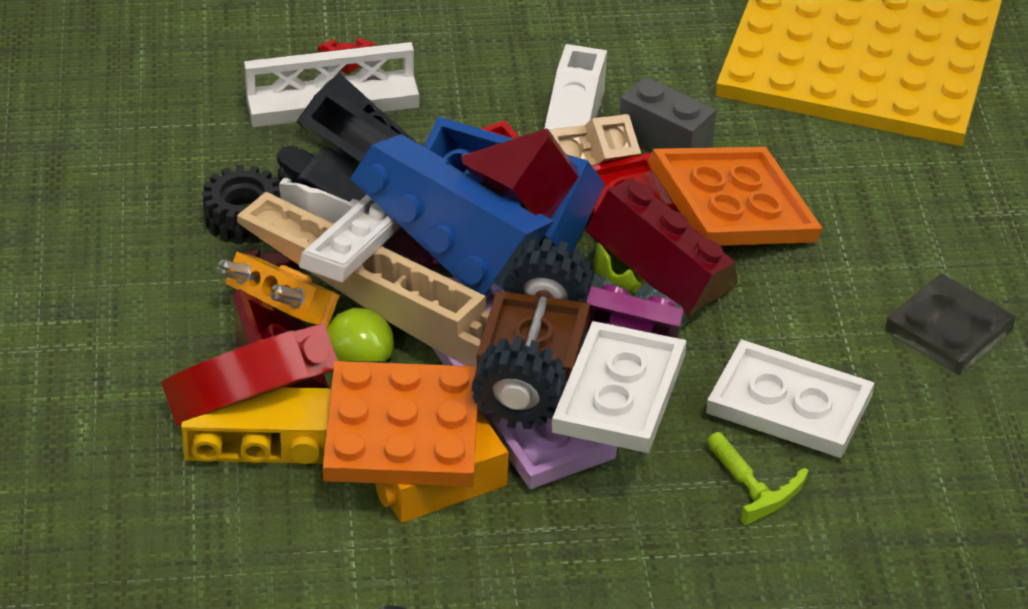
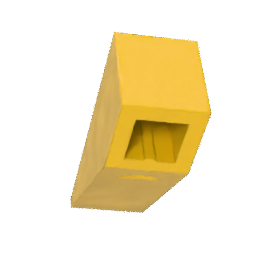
(269, 428)

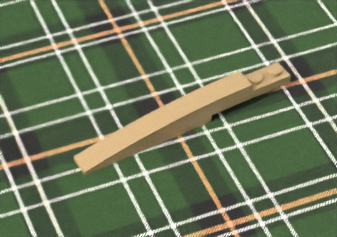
(398, 289)

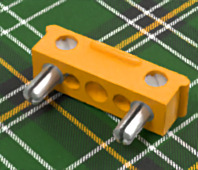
(281, 288)

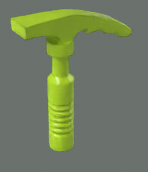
(764, 500)

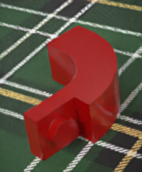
(249, 372)

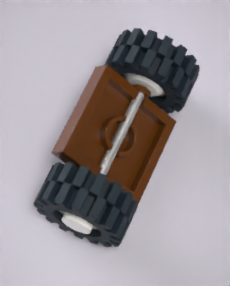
(533, 334)

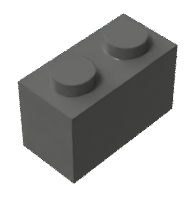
(667, 117)

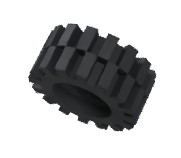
(234, 188)

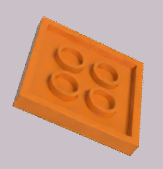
(735, 195)
(401, 424)

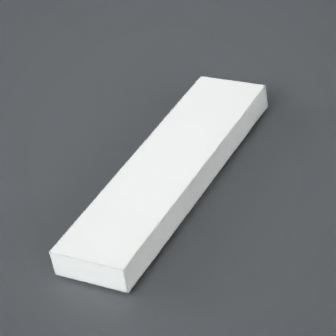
(349, 241)

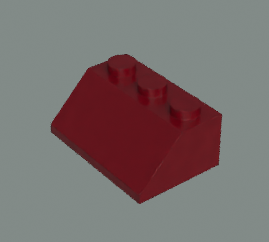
(662, 246)

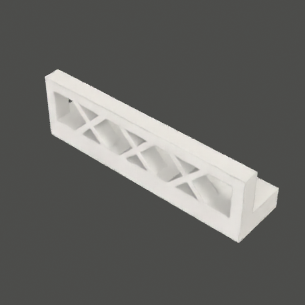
(289, 95)

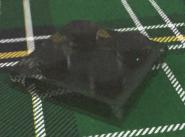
(950, 324)

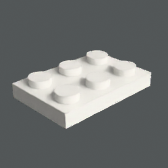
(619, 387)
(790, 398)

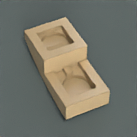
(599, 139)

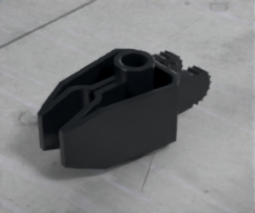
(322, 171)

